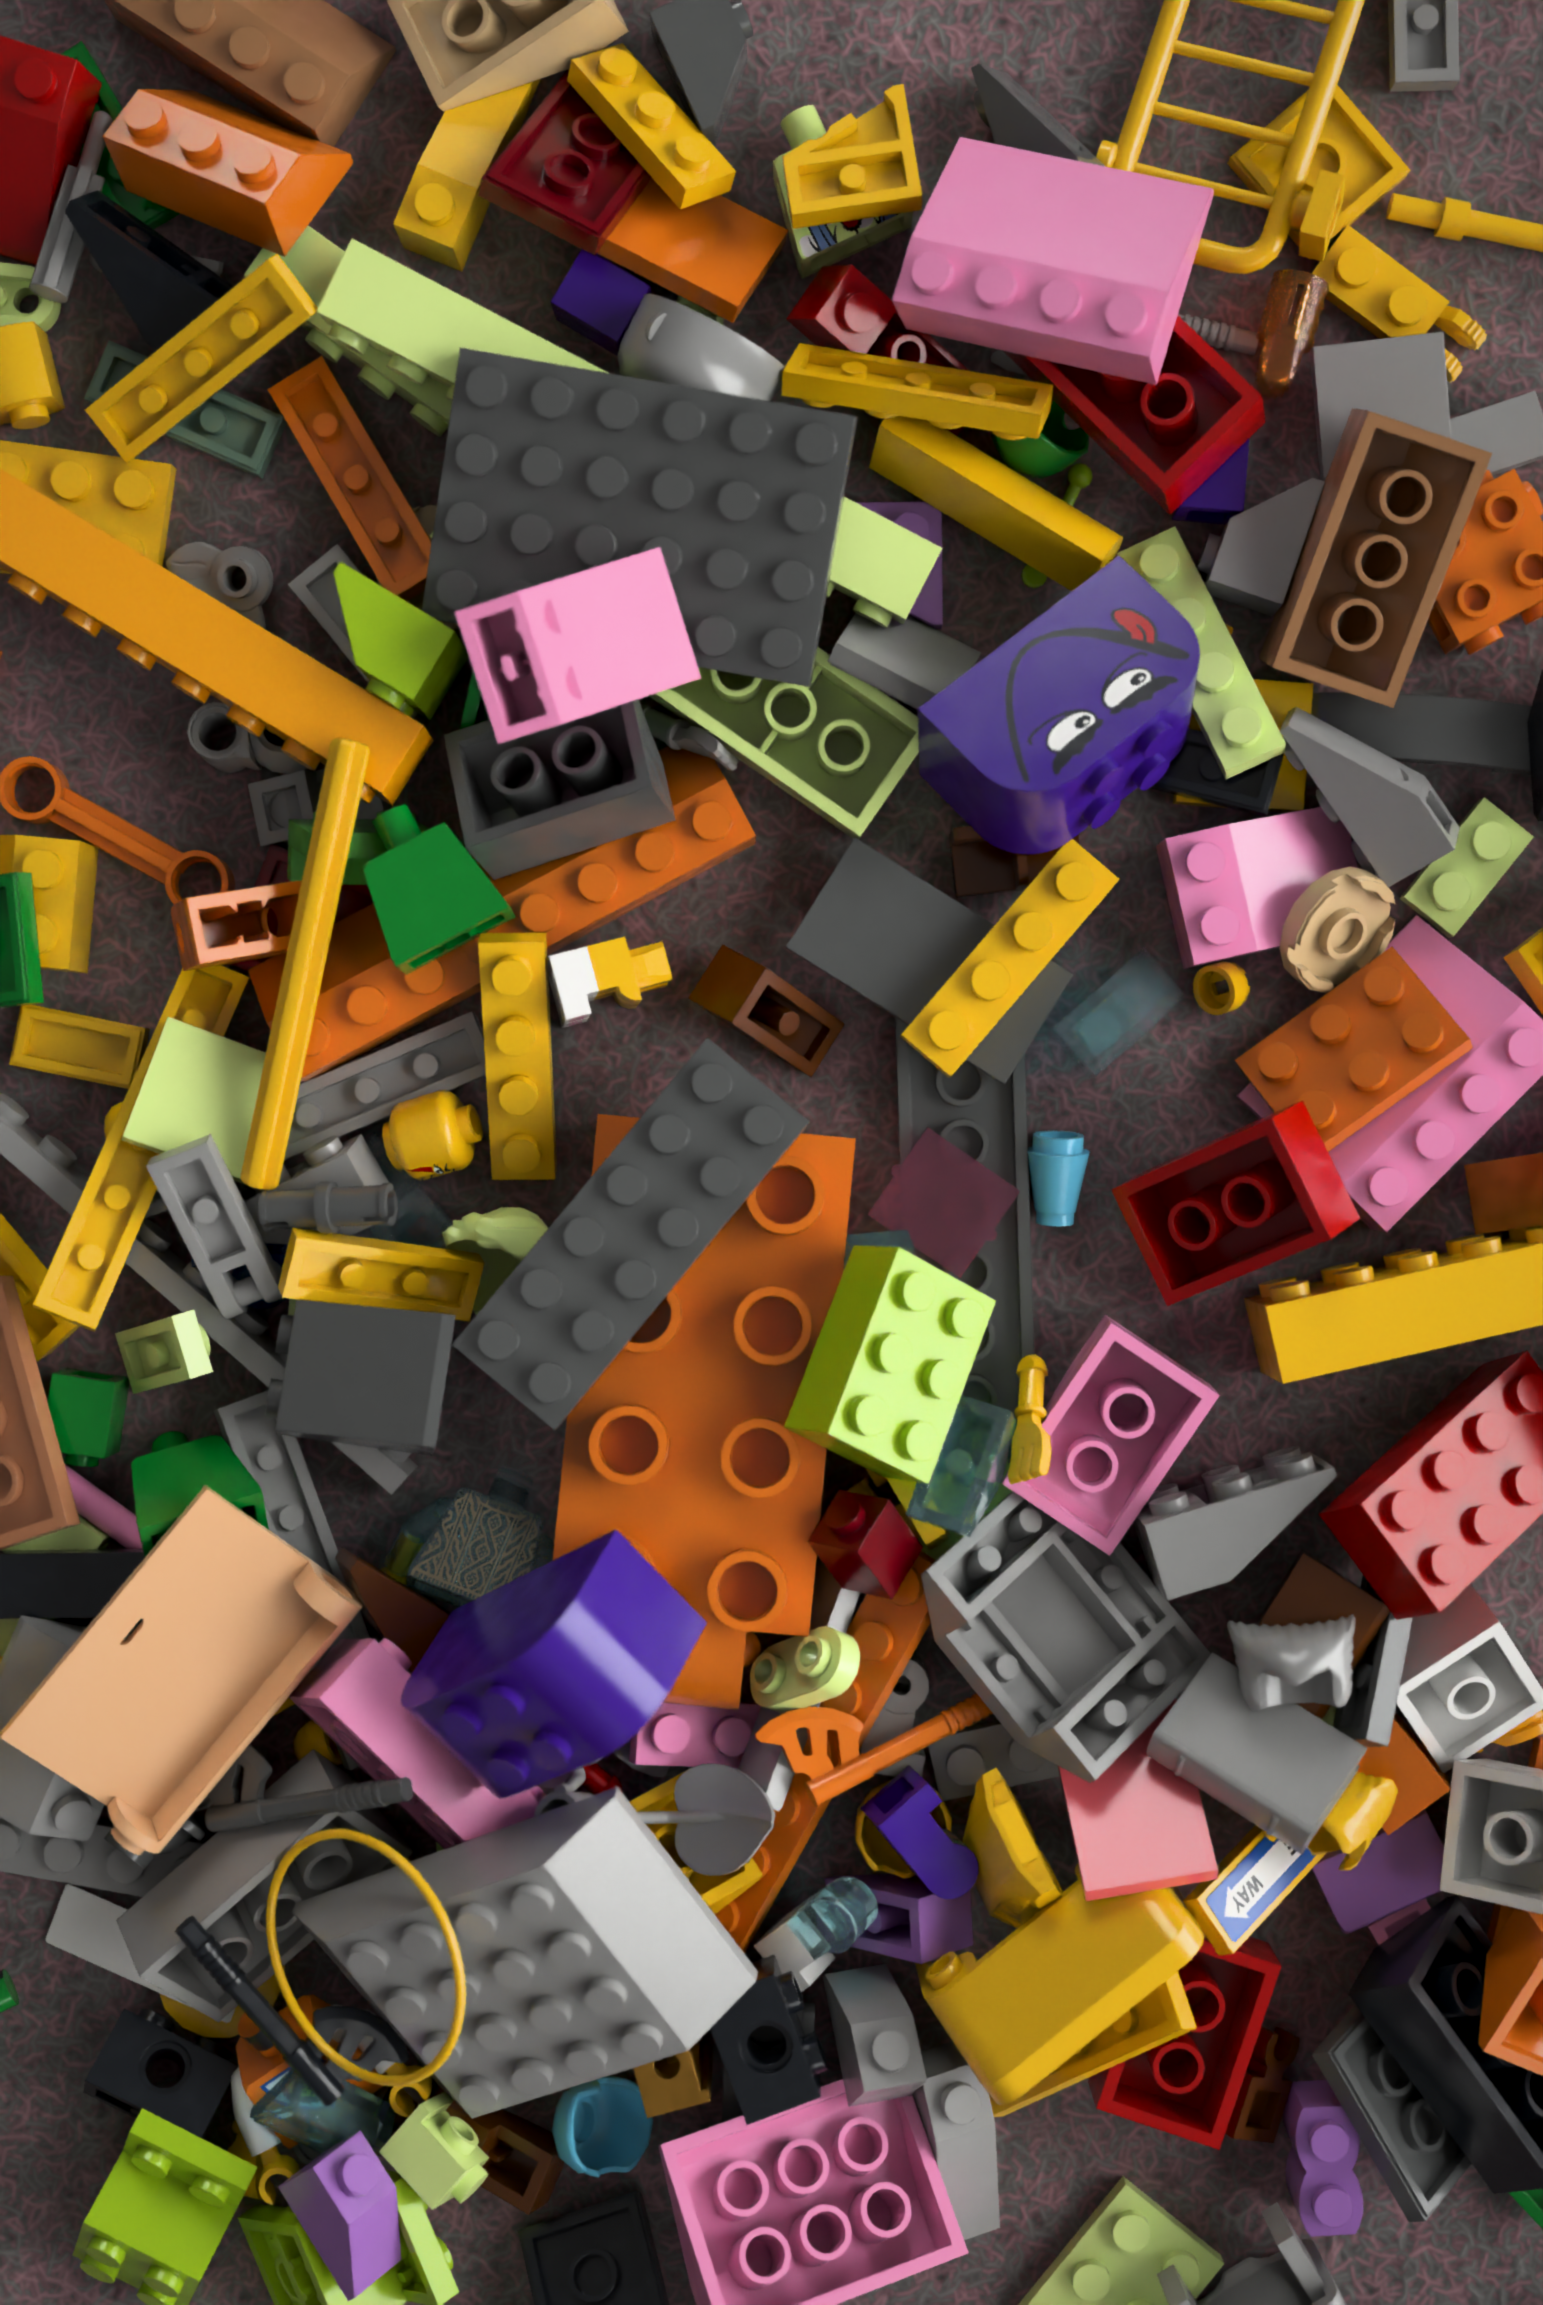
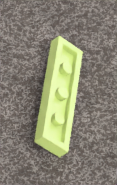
(1225, 694)

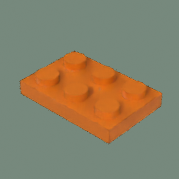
(1356, 1049)

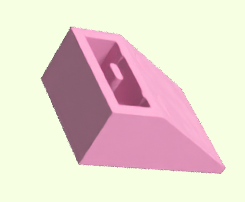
(578, 645)

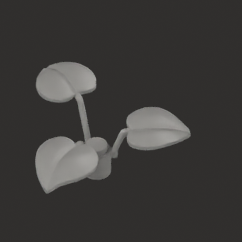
(719, 1815)

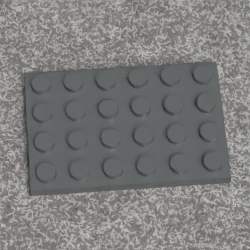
(593, 466)

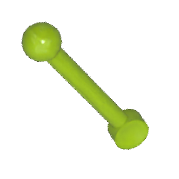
(1079, 478)

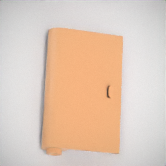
(218, 1650)

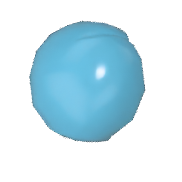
(601, 2126)

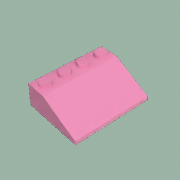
(1052, 259)
(1430, 1129)
(809, 2203)

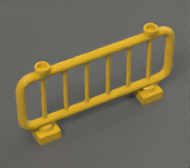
(1291, 207)

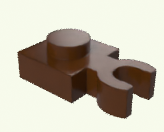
(1264, 2087)

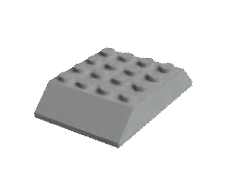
(571, 1945)

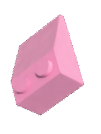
(1240, 879)
(1114, 1433)

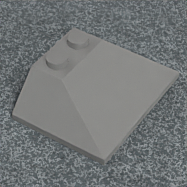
(1059, 1636)

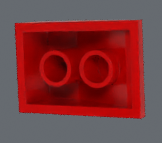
(42, 130)

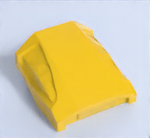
(1011, 1868)

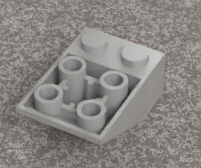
(1219, 1527)

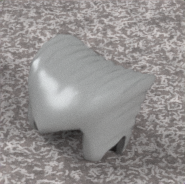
(1294, 1662)

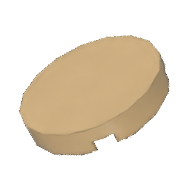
(1336, 928)

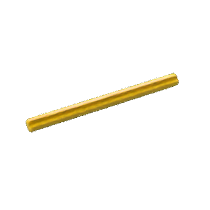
(305, 963)

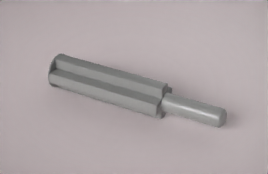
(62, 243)

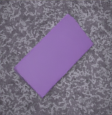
(1388, 1878)

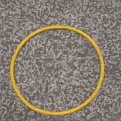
(425, 1889)

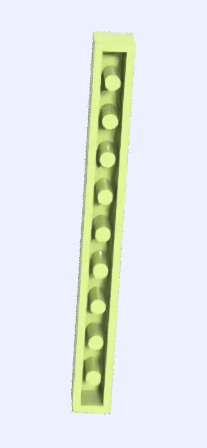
(427, 324)

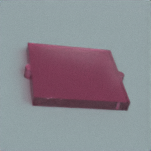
(944, 1202)

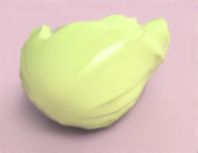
(500, 1239)

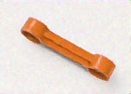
(107, 830)

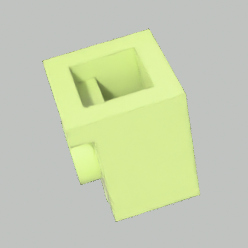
(437, 2153)

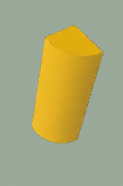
(993, 500)

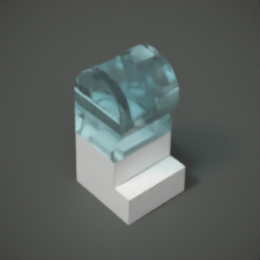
(818, 1927)

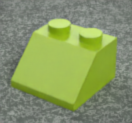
(398, 645)

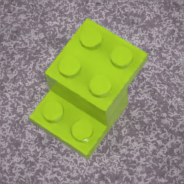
(162, 2211)
(300, 2277)

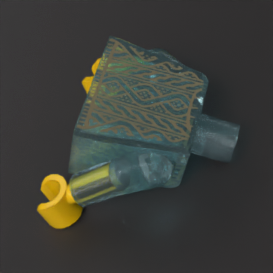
(471, 1542)

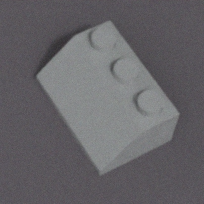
(30, 1792)

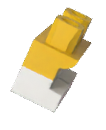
(602, 972)

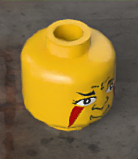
(431, 1135)

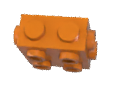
(1493, 568)

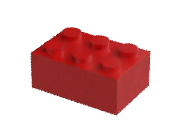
(1236, 1204)
(1196, 2078)

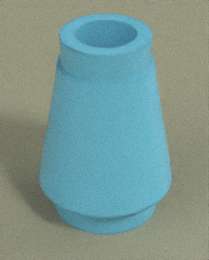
(1056, 1175)

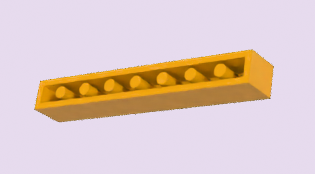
(200, 641)

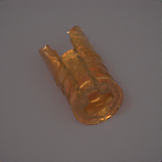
(1283, 342)

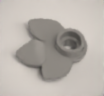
(212, 571)

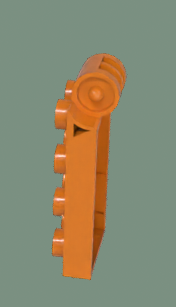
(689, 1419)

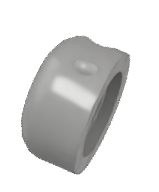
(694, 351)

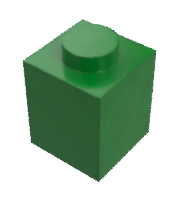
(87, 1414)

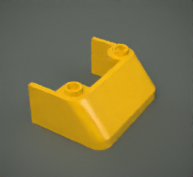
(1057, 1982)

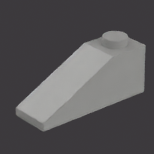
(962, 2137)

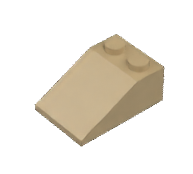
(497, 45)

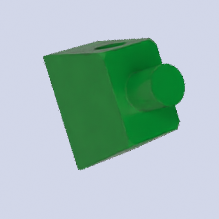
(428, 891)
(178, 1471)

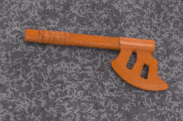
(853, 1767)

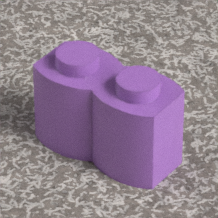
(1322, 2160)

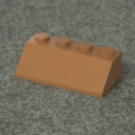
(281, 57)
(1375, 556)

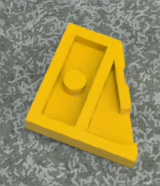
(856, 168)

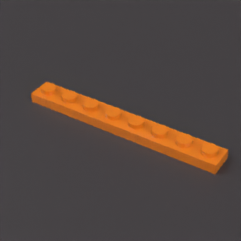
(886, 1639)

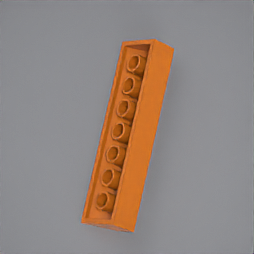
(372, 1001)

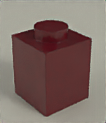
(865, 1544)

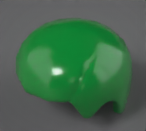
(1049, 453)

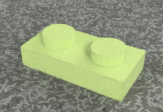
(1459, 881)
(165, 1351)

